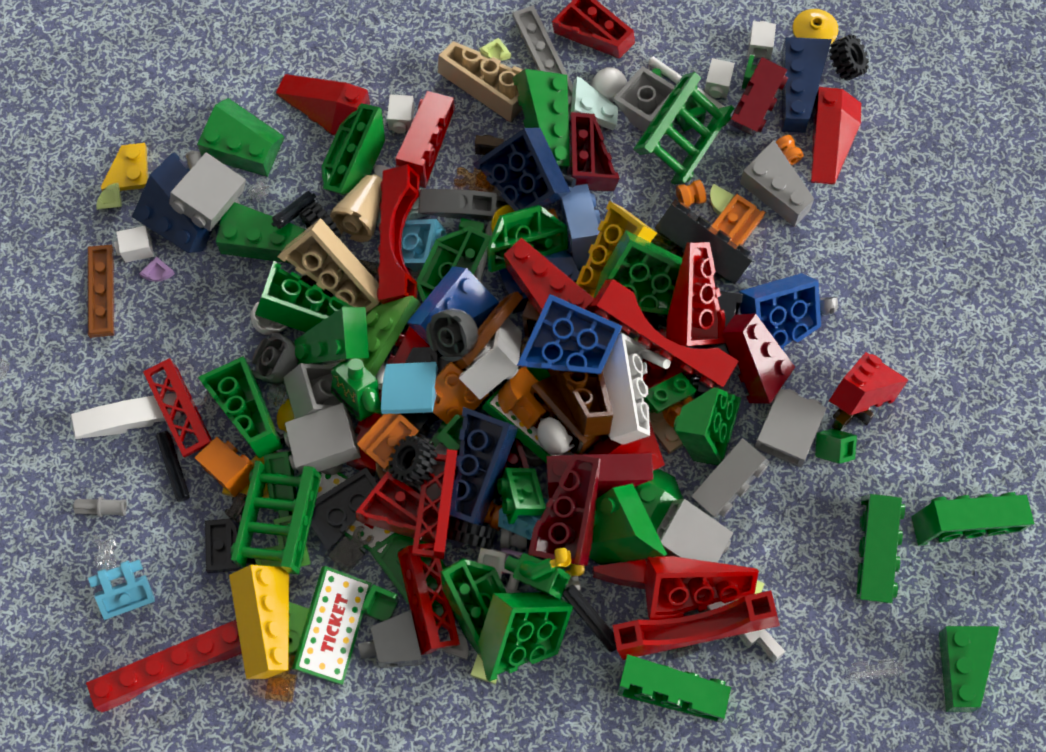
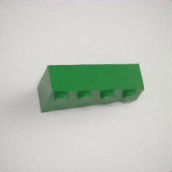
(546, 107)
(295, 302)
(674, 689)

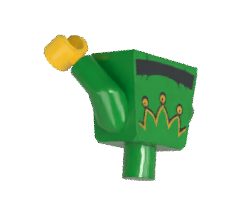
(356, 388)
(544, 574)

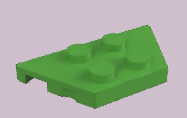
(383, 329)

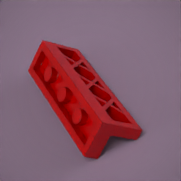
(187, 403)
(443, 511)
(421, 603)

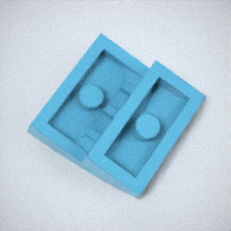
(409, 388)

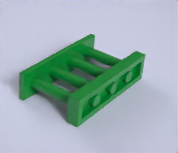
(663, 124)
(296, 532)

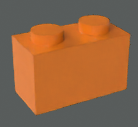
(225, 465)

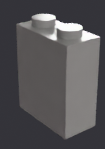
(207, 192)
(790, 427)
(322, 439)
(692, 533)

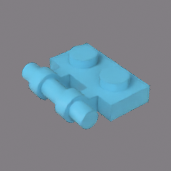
(125, 596)

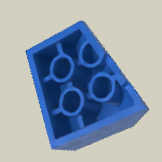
(459, 291)
(785, 307)
(569, 339)

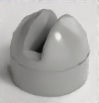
(828, 304)

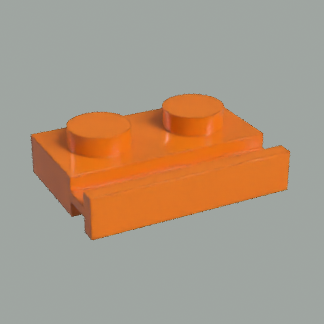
(739, 219)
(384, 435)

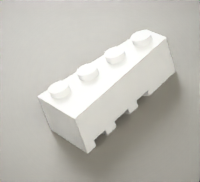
(495, 361)
(627, 390)

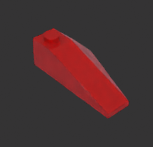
(322, 100)
(834, 129)
(695, 307)
(687, 584)

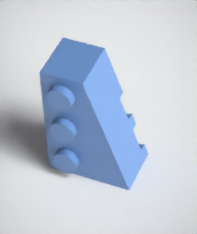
(581, 222)

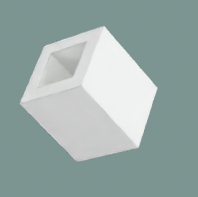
(762, 39)
(719, 78)
(400, 113)
(134, 244)

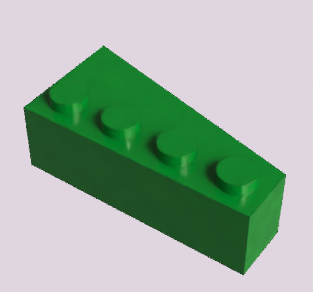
(251, 234)
(242, 402)
(972, 517)
(879, 548)

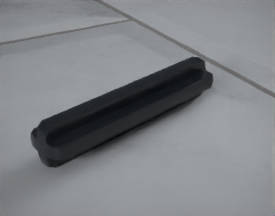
(292, 210)
(172, 466)
(590, 617)

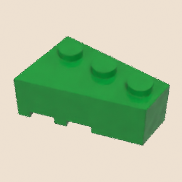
(335, 338)

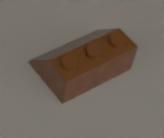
(552, 401)

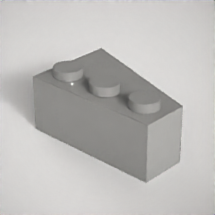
(777, 184)
(731, 479)

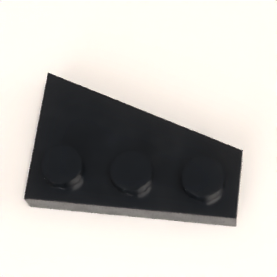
(336, 508)

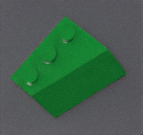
(240, 139)
(643, 270)
(708, 425)
(623, 528)
(521, 630)

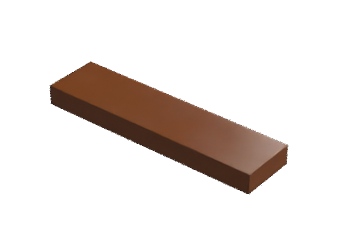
(100, 291)
(490, 326)

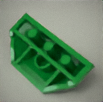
(354, 149)
(532, 224)
(456, 249)
(658, 496)
(469, 593)

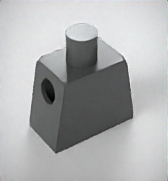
(393, 643)

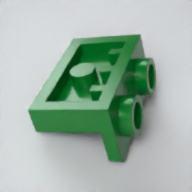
(669, 393)
(520, 493)

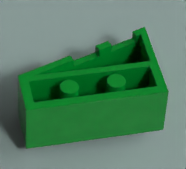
(966, 664)

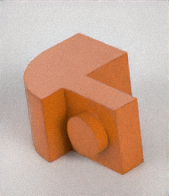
(516, 397)

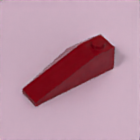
(614, 470)
(569, 513)

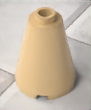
(359, 209)

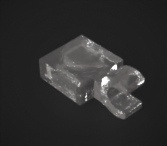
(105, 557)

